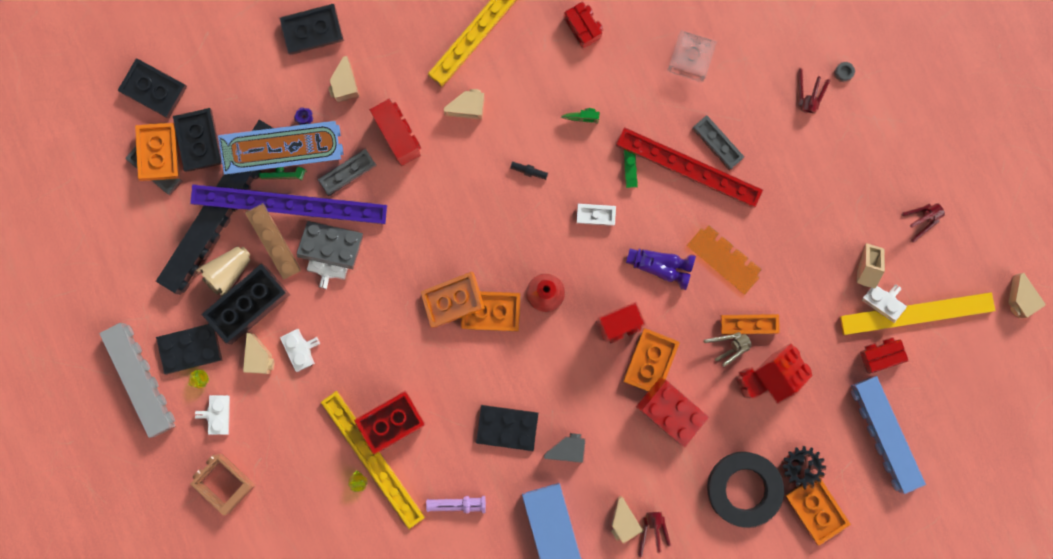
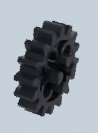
(815, 463)

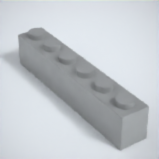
(137, 379)

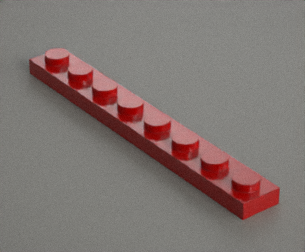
(689, 167)

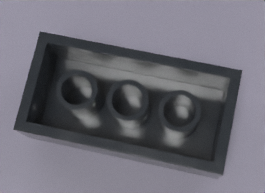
(245, 304)

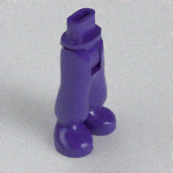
(662, 265)

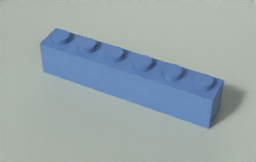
(888, 435)

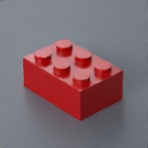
(396, 131)
(619, 322)
(784, 373)
(672, 412)
(389, 422)

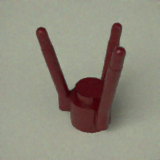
(811, 103)
(931, 214)
(654, 520)

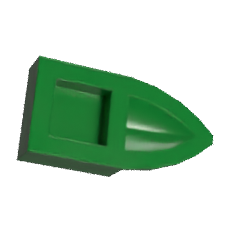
(588, 115)

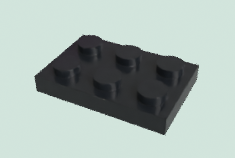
(311, 29)
(152, 88)
(197, 139)
(189, 349)
(507, 428)

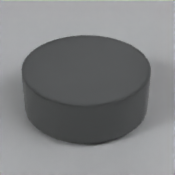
(844, 71)

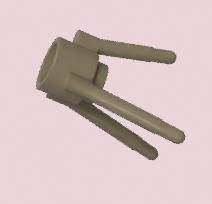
(740, 344)

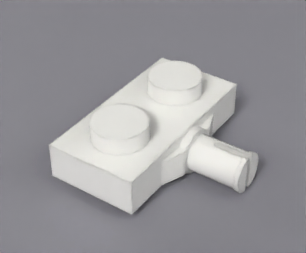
(326, 271)
(885, 302)
(299, 349)
(216, 414)

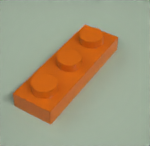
(750, 324)

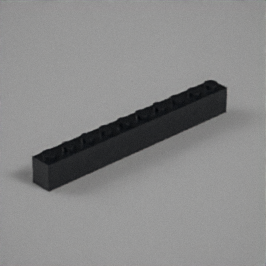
(204, 232)

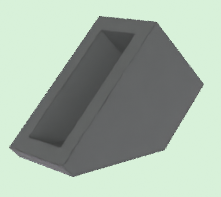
(568, 449)

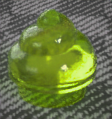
(198, 379)
(357, 482)

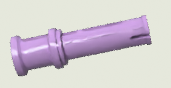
(466, 504)

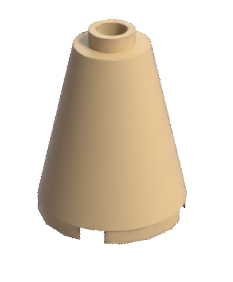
(224, 270)

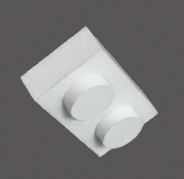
(596, 214)

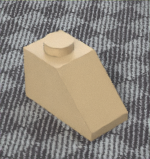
(343, 82)
(467, 105)
(871, 266)
(1023, 297)
(257, 356)
(624, 522)

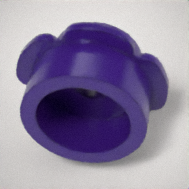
(303, 111)

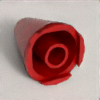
(545, 301)

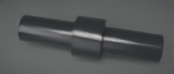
(529, 170)

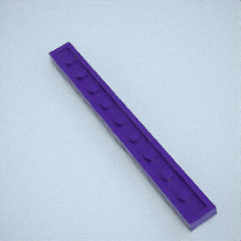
(289, 204)

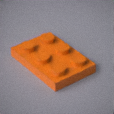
(156, 152)
(452, 300)
(500, 313)
(651, 359)
(818, 511)

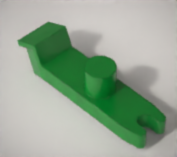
(630, 169)
(280, 174)

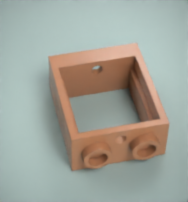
(200, 475)

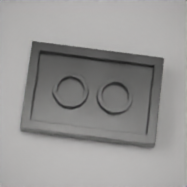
(330, 245)

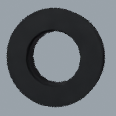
(772, 496)

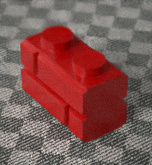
(583, 24)
(883, 356)
(750, 383)

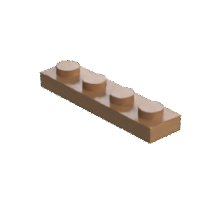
(273, 241)

